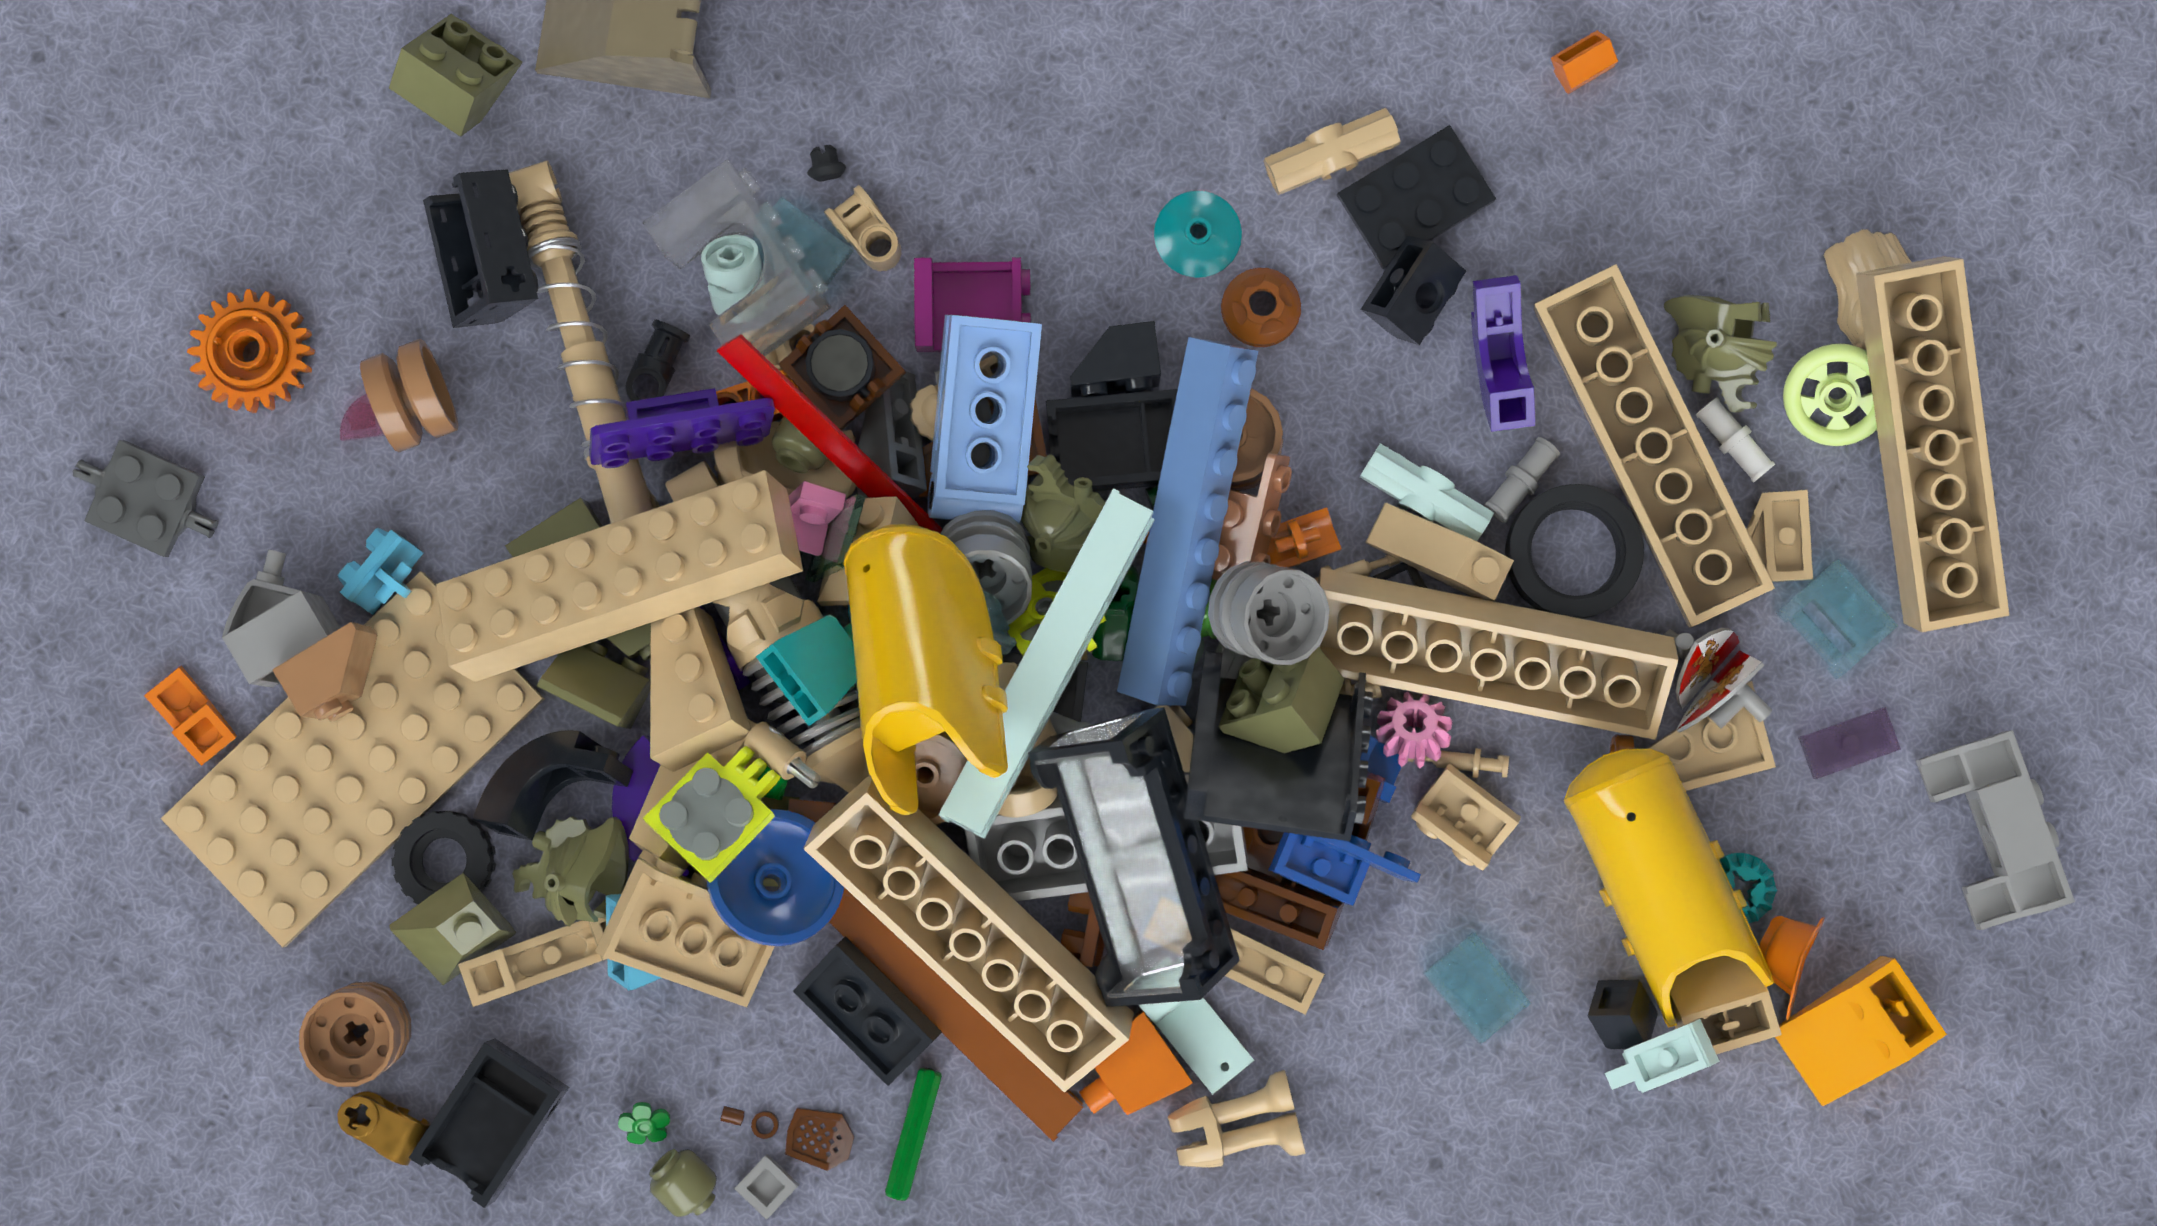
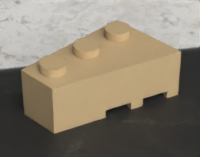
(692, 691)

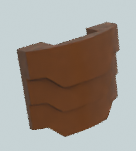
(1280, 902)

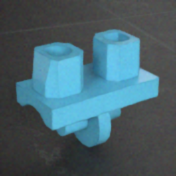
(381, 572)

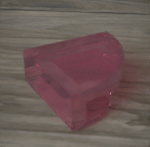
(360, 421)

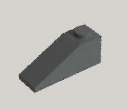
(893, 439)

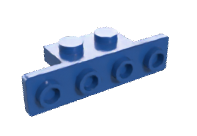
(1334, 865)

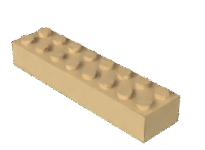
(1933, 443)
(1653, 446)
(619, 577)
(1497, 654)
(970, 933)

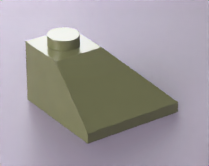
(452, 928)

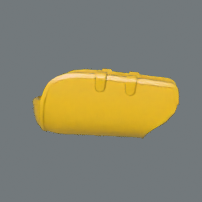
(921, 656)
(1660, 870)

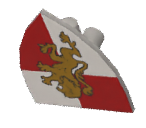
(1700, 659)
(1728, 695)

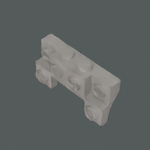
(2010, 825)

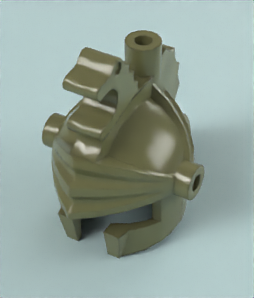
(1719, 345)
(1058, 514)
(576, 866)

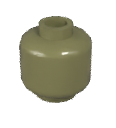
(795, 450)
(683, 1183)

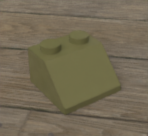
(598, 683)

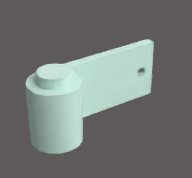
(1201, 1040)

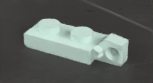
(1665, 1058)

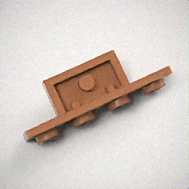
(1253, 518)

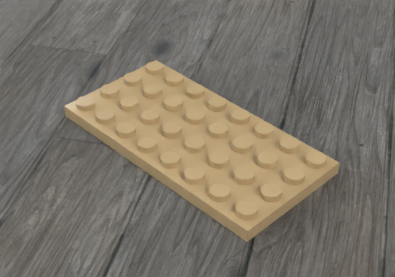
(321, 800)

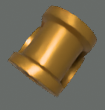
(387, 1131)

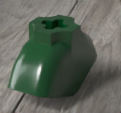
(1113, 633)

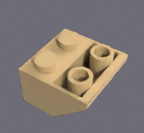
(1727, 1000)

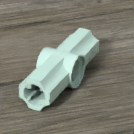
(1426, 493)

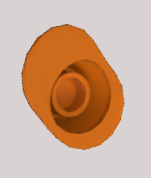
(1785, 951)

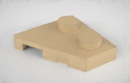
(1783, 535)

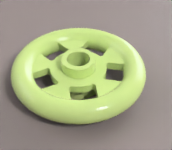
(1800, 407)

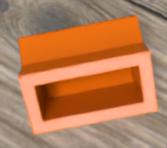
(1584, 61)

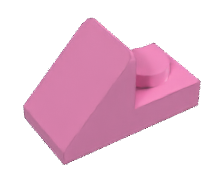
(812, 511)

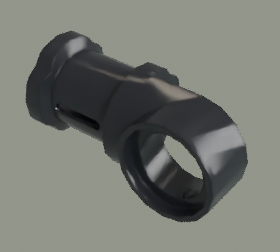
(652, 364)

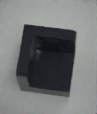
(1622, 1013)

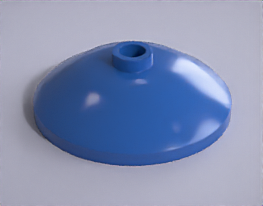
(805, 891)

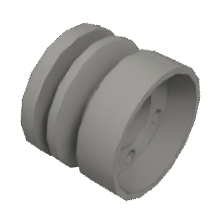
(998, 555)
(1268, 612)

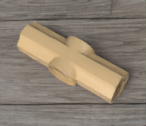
(1332, 150)

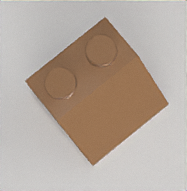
(329, 673)

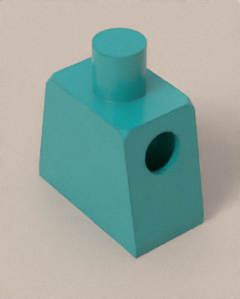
(813, 666)

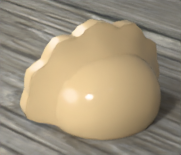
(924, 411)

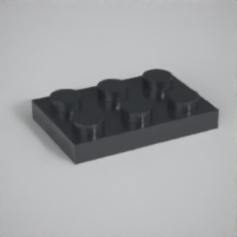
(1416, 195)
(867, 1011)

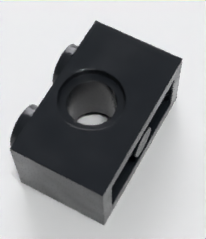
(1413, 290)

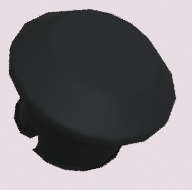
(825, 165)

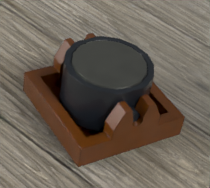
(841, 367)

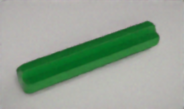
(913, 1134)

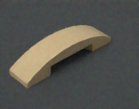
(532, 961)

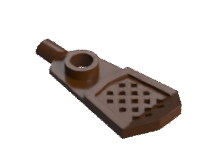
(793, 1147)

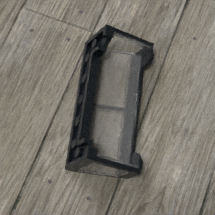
(1140, 859)

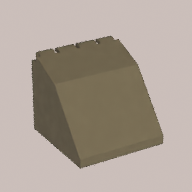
(623, 44)

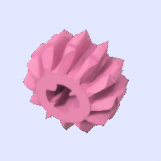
(1412, 744)

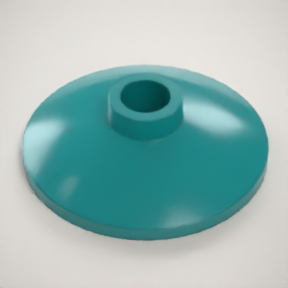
(1192, 255)

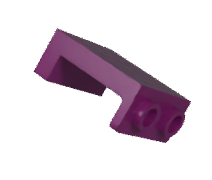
(965, 289)

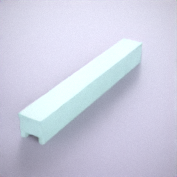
(1053, 656)

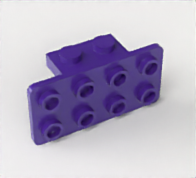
(679, 424)

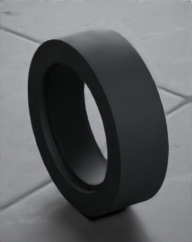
(1615, 517)

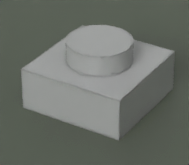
(766, 1186)

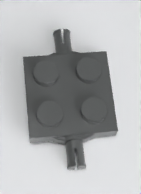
(144, 498)

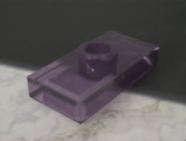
(1849, 743)

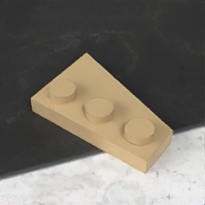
(1713, 754)

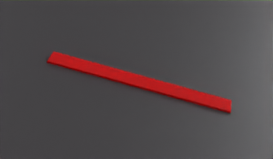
(817, 426)

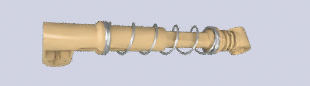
(585, 359)

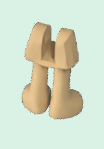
(1202, 1113)

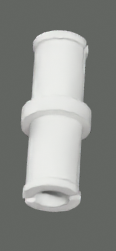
(1735, 439)

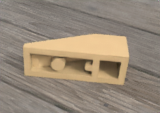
(1440, 552)

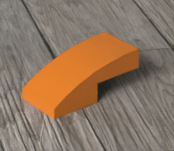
(191, 715)

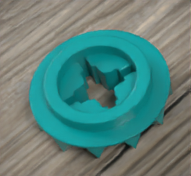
(1750, 869)

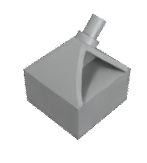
(274, 623)

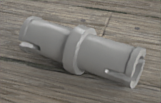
(1522, 479)

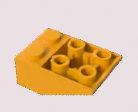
(1859, 1030)

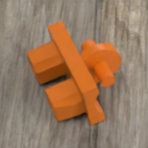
(1303, 539)

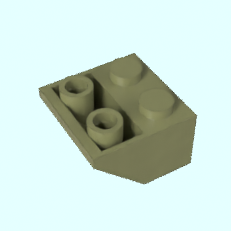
(453, 74)
(1283, 703)

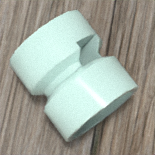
(731, 269)

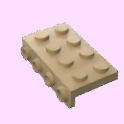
(674, 932)

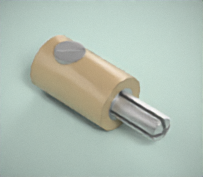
(780, 754)

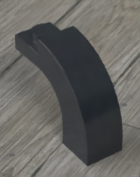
(537, 772)

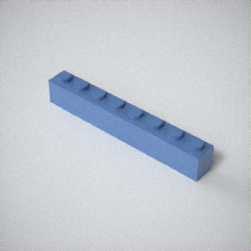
(1187, 521)

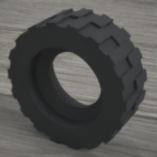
(433, 826)

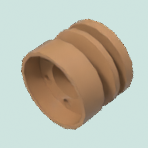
(329, 1039)

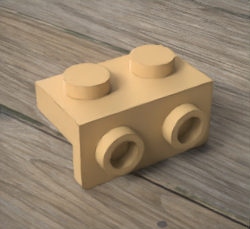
(1464, 817)

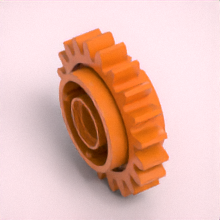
(224, 345)

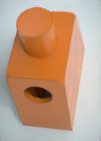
(1137, 1071)

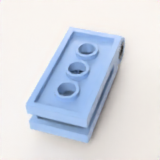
(1002, 481)

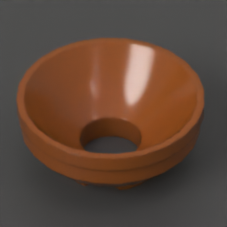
(1256, 329)

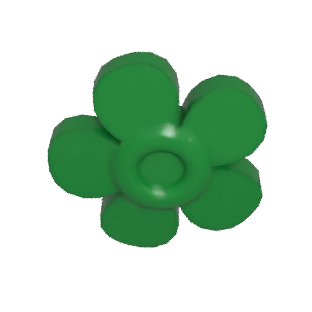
(643, 1123)

